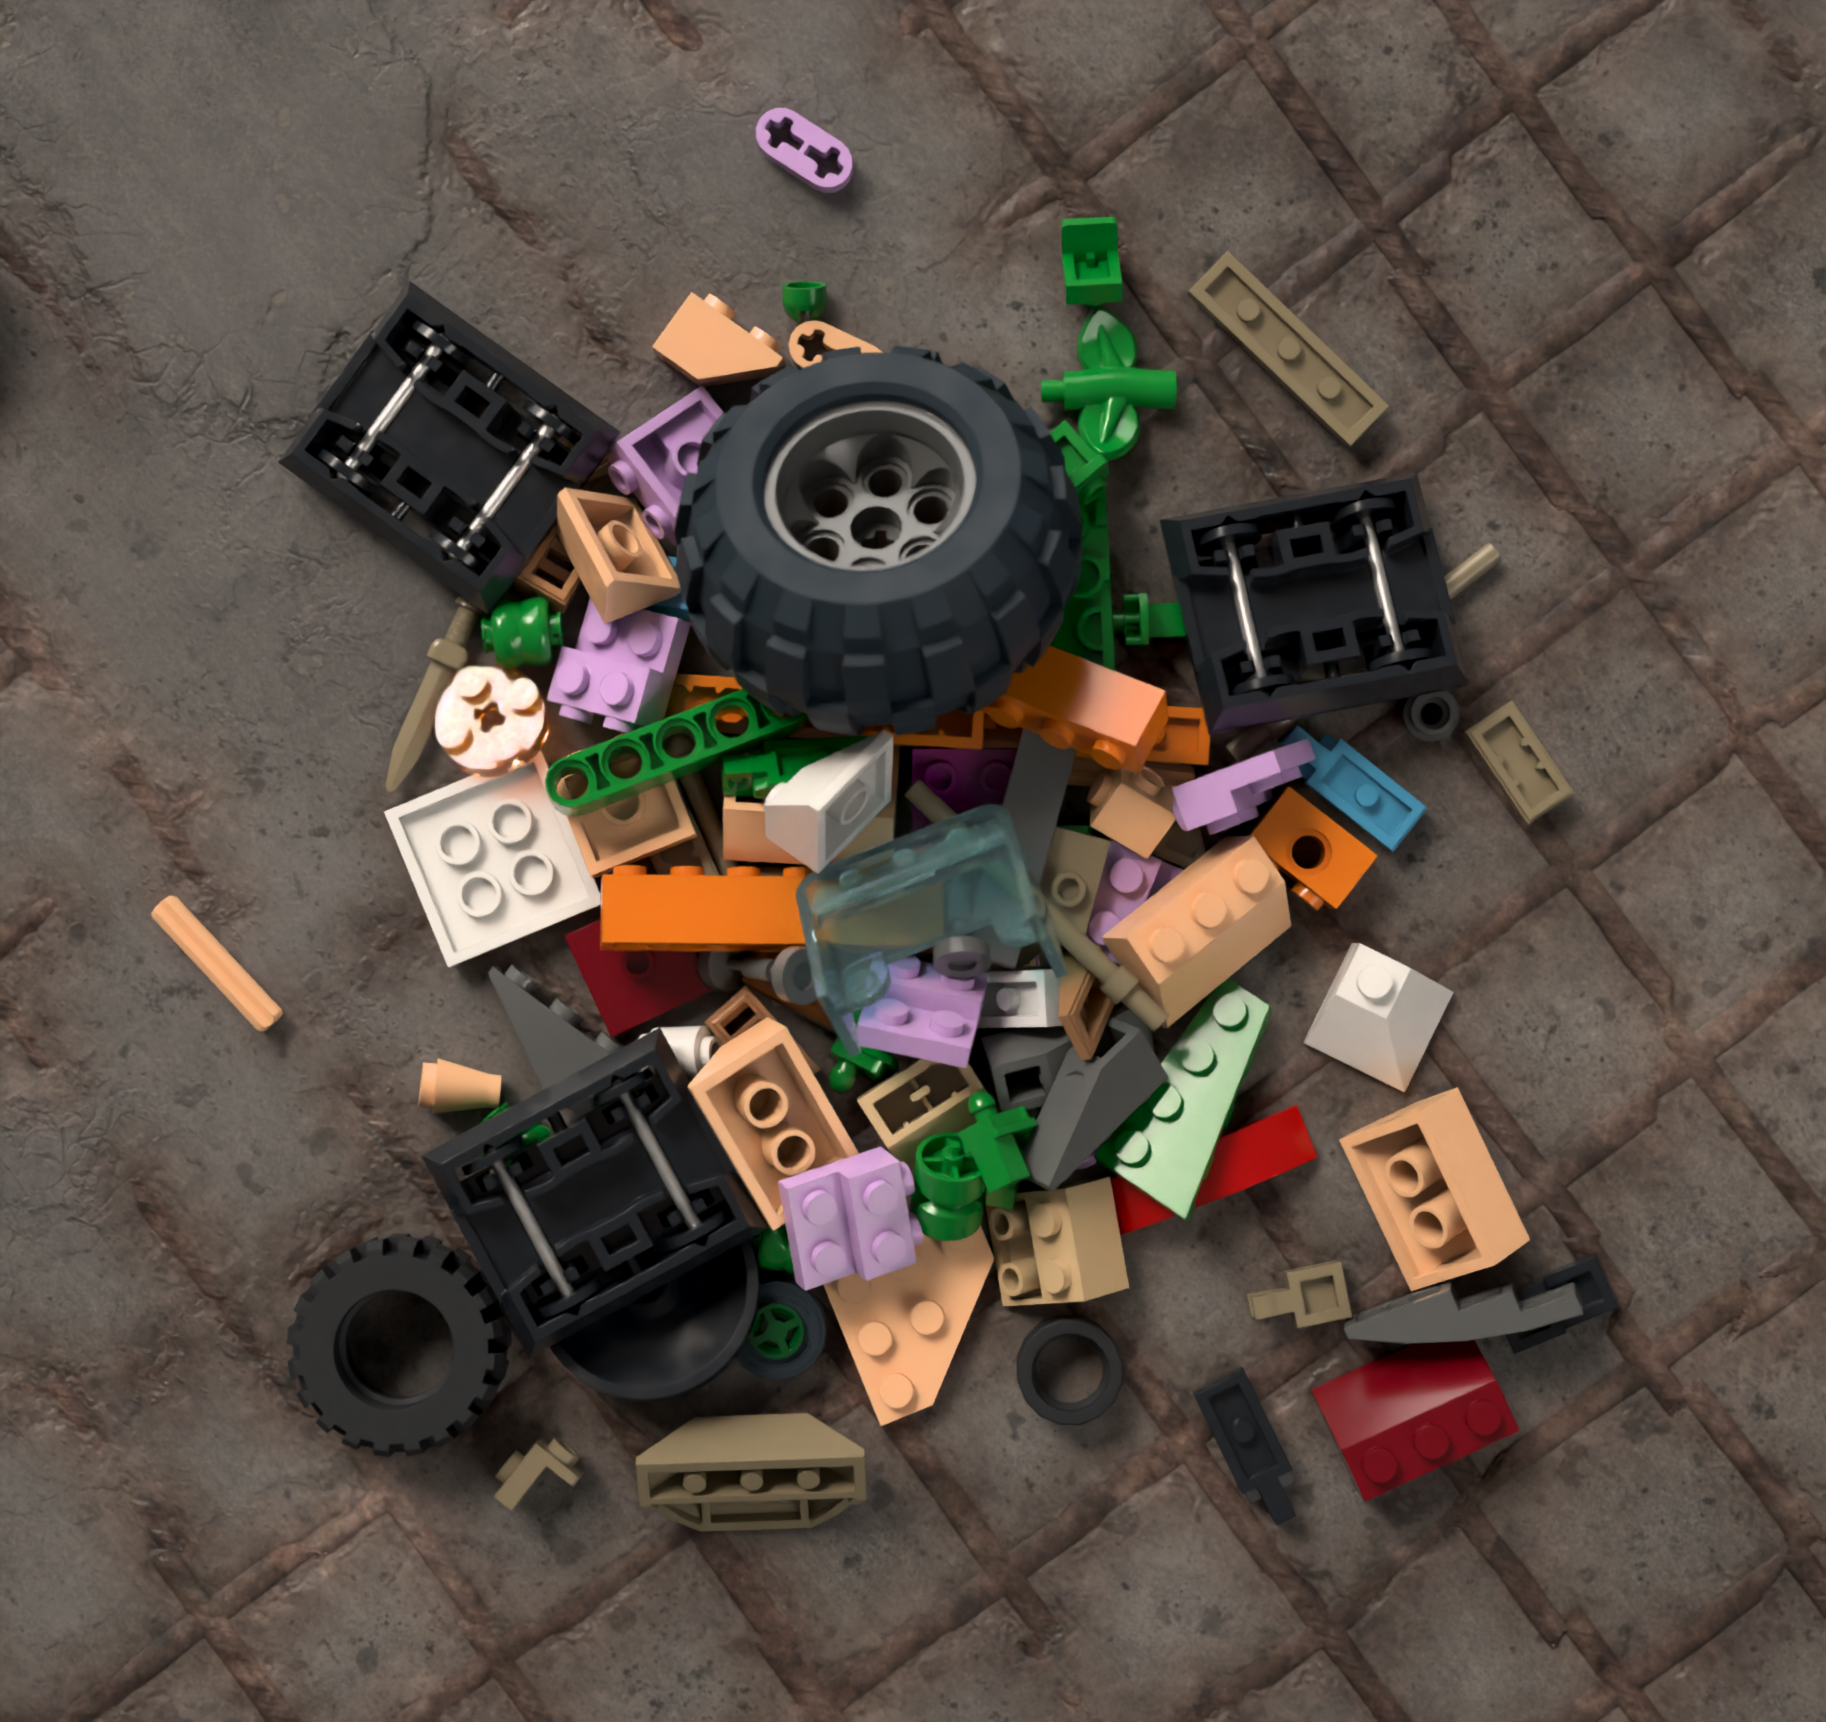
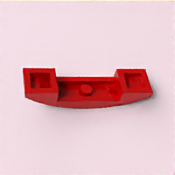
(1240, 1161)

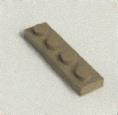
(1287, 349)

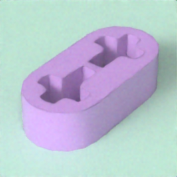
(812, 139)

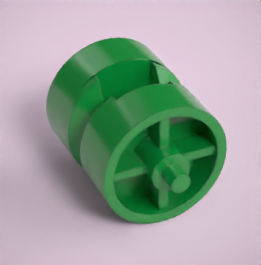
(947, 1189)

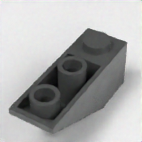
(548, 1031)
(1027, 1060)
(1091, 1102)

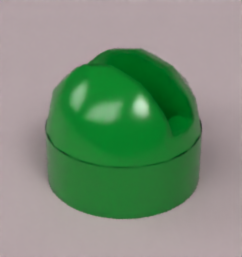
(804, 296)

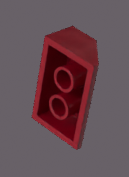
(1413, 1413)

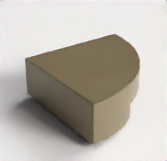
(1180, 846)

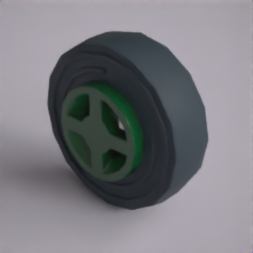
(768, 1352)

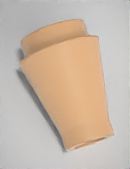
(457, 1088)

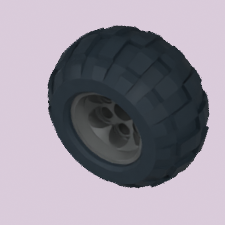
(874, 606)

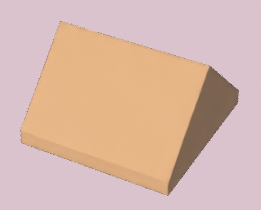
(614, 552)

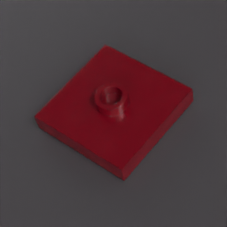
(634, 984)

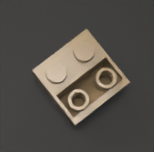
(919, 1103)
(1058, 1244)

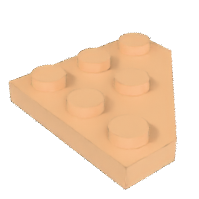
(911, 1321)

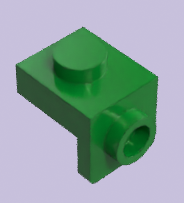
(1090, 261)
(1081, 463)

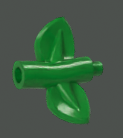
(1110, 386)

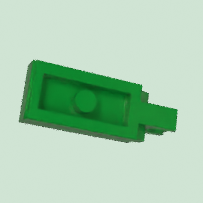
(776, 763)

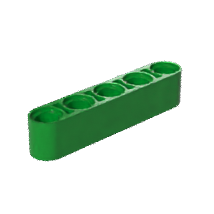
(658, 766)

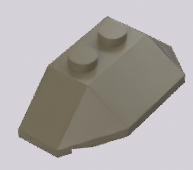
(751, 1473)

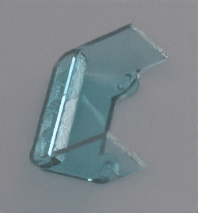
(912, 897)

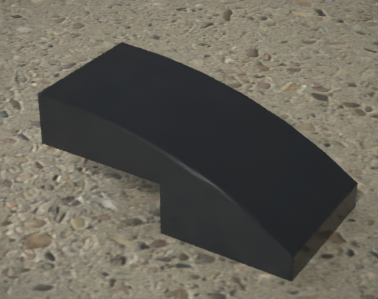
(1593, 1288)

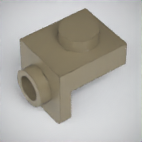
(522, 1471)

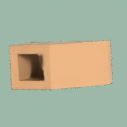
(714, 349)

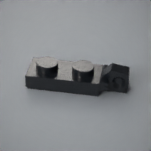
(1247, 1441)

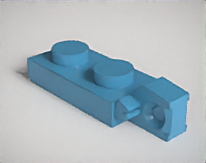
(1358, 789)

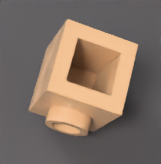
(1132, 808)

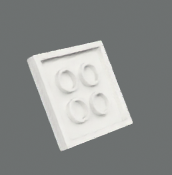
(492, 860)

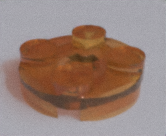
(506, 745)

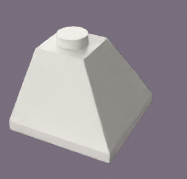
(830, 801)
(1378, 1016)

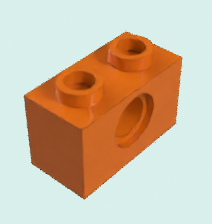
(1341, 855)

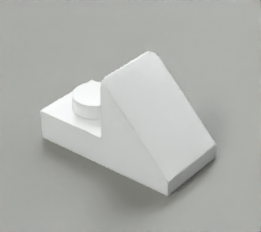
(1021, 999)

